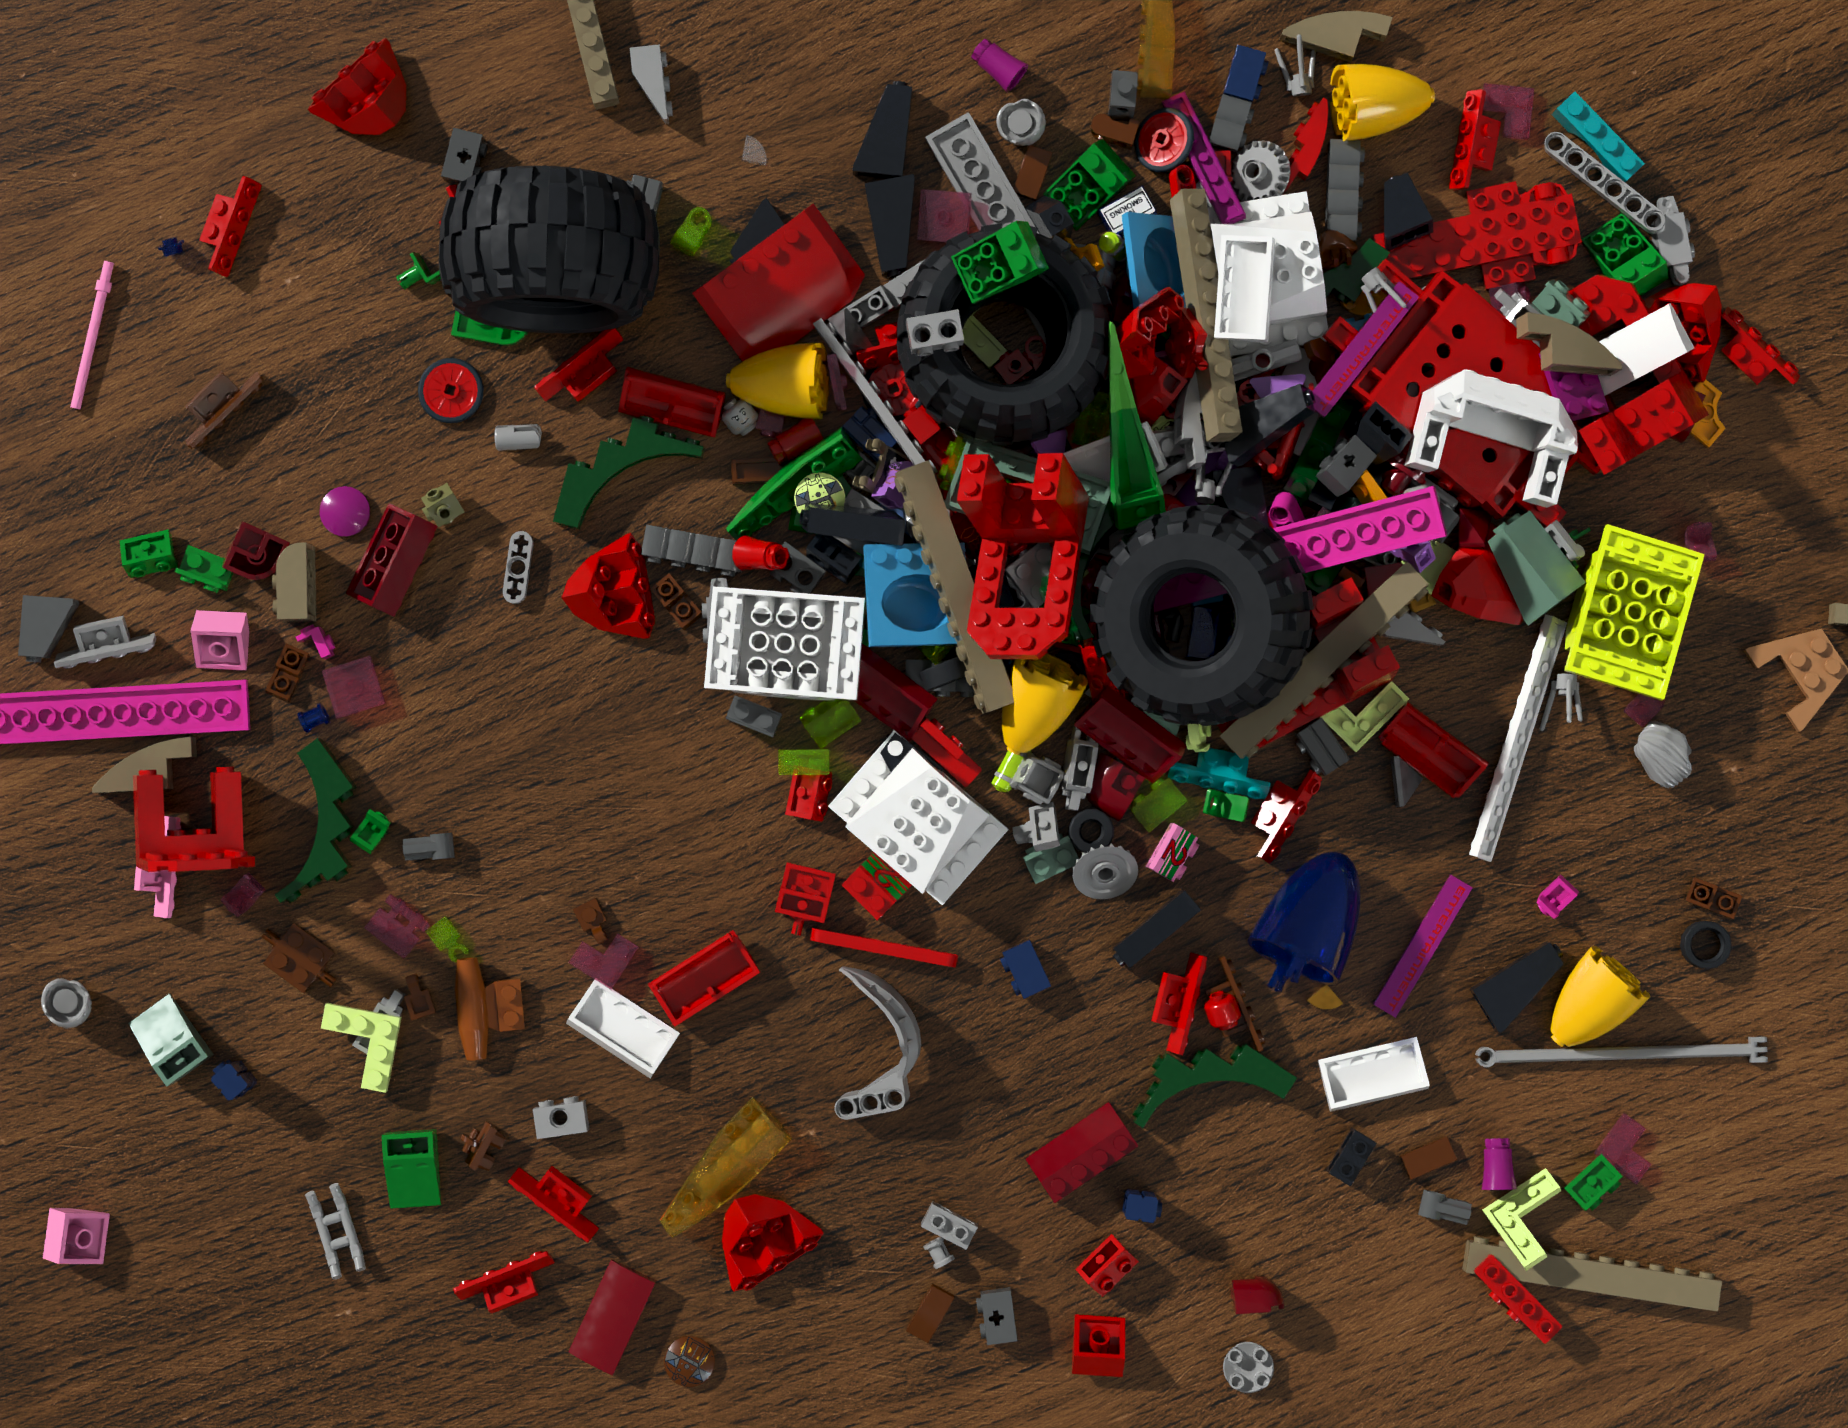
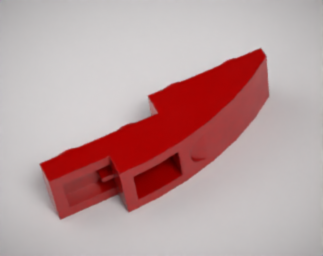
(1310, 141)

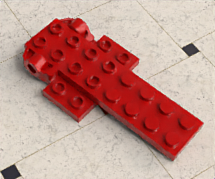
(1502, 234)

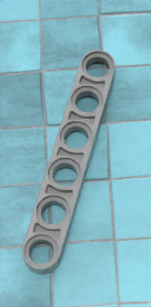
(1607, 179)

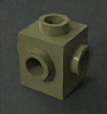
(441, 505)

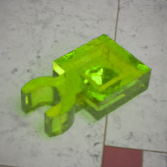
(445, 936)

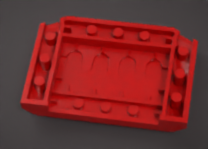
(782, 286)

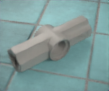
(1278, 355)

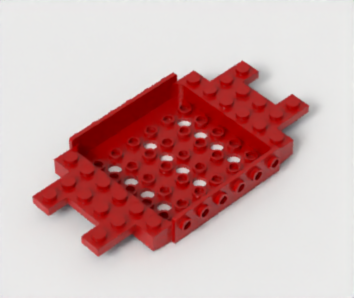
(1486, 337)

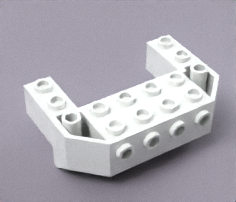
(1502, 414)

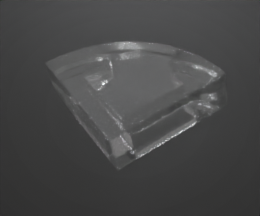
(754, 152)

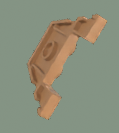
(1812, 665)

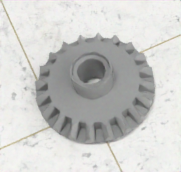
(1272, 175)
(1105, 872)

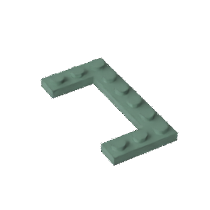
(1022, 469)

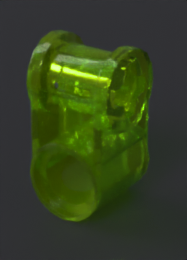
(689, 235)

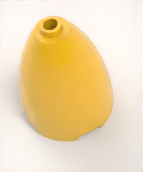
(1375, 99)
(784, 380)
(1043, 699)
(1595, 999)

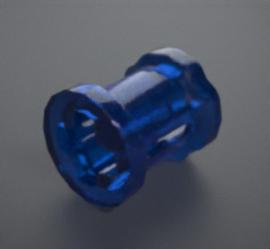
(313, 717)

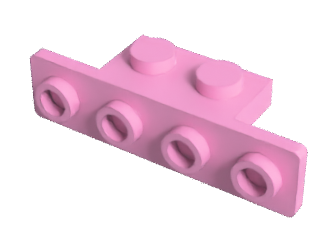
(160, 882)

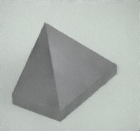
(850, 331)
(1404, 780)

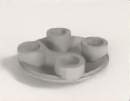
(1248, 1367)

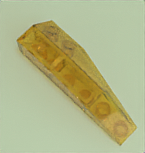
(1158, 49)
(727, 1166)

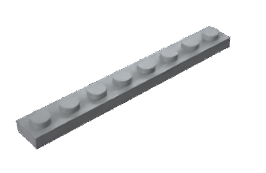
(871, 392)

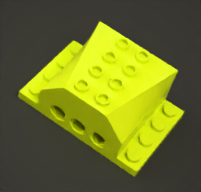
(1631, 612)

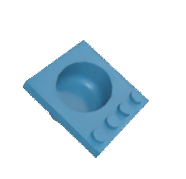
(1151, 255)
(901, 598)

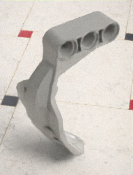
(910, 1044)

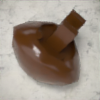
(1335, 249)

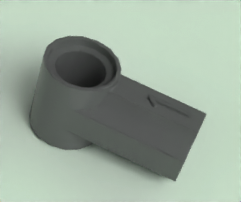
(435, 847)
(1437, 1206)

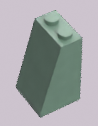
(1533, 566)

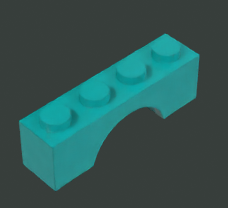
(1584, 122)

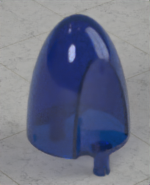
(1311, 922)

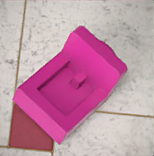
(323, 642)
(1556, 897)

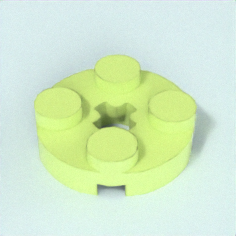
(1197, 737)

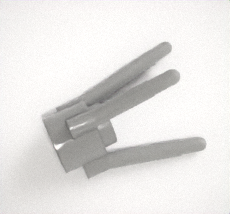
(1302, 82)
(1376, 281)
(1206, 488)
(1567, 686)

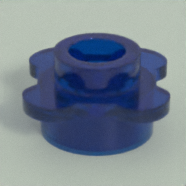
(171, 246)

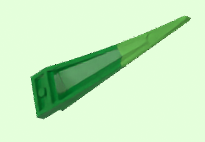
(1133, 476)

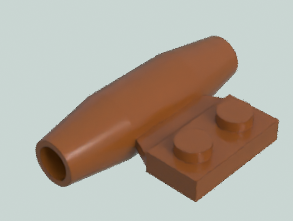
(483, 1007)

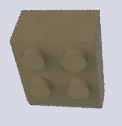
(295, 584)

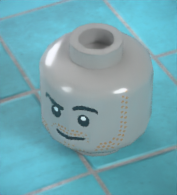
(739, 416)

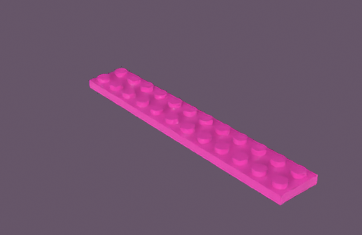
(1334, 540)
(124, 711)

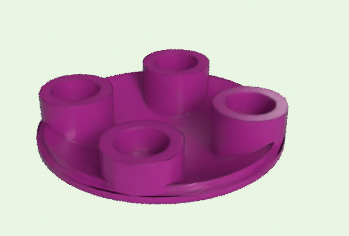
(344, 511)

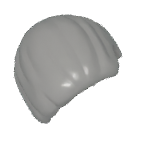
(1021, 122)
(66, 1003)

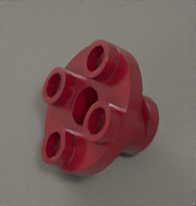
(1399, 477)

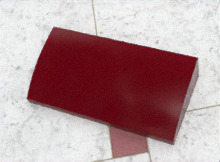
(892, 695)
(1130, 735)
(612, 1317)

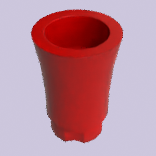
(795, 440)
(758, 554)

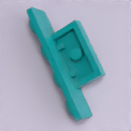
(1220, 771)

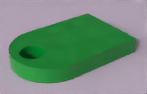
(469, 329)

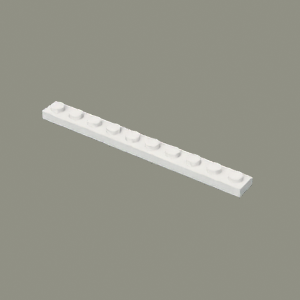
(1518, 738)

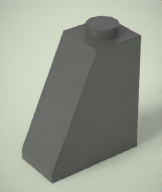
(43, 625)

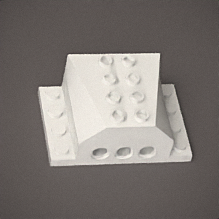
(1298, 279)
(784, 644)
(918, 821)

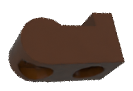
(1113, 131)

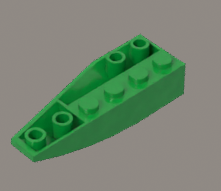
(830, 456)

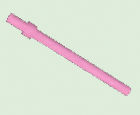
(103, 287)

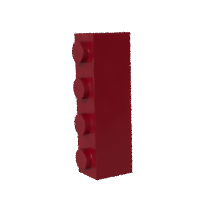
(391, 559)
(1081, 1152)

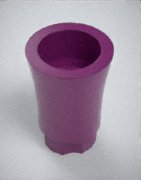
(999, 64)
(1498, 1165)

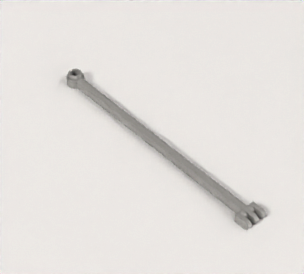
(1622, 1053)

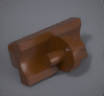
(477, 1144)

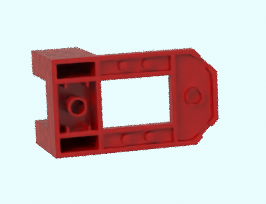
(1649, 417)
(1035, 512)
(1364, 675)
(190, 851)

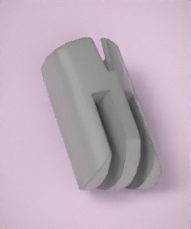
(517, 437)

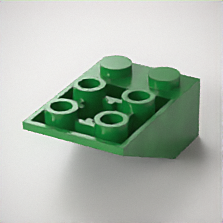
(1091, 182)
(1626, 254)
(1000, 261)
(411, 1168)

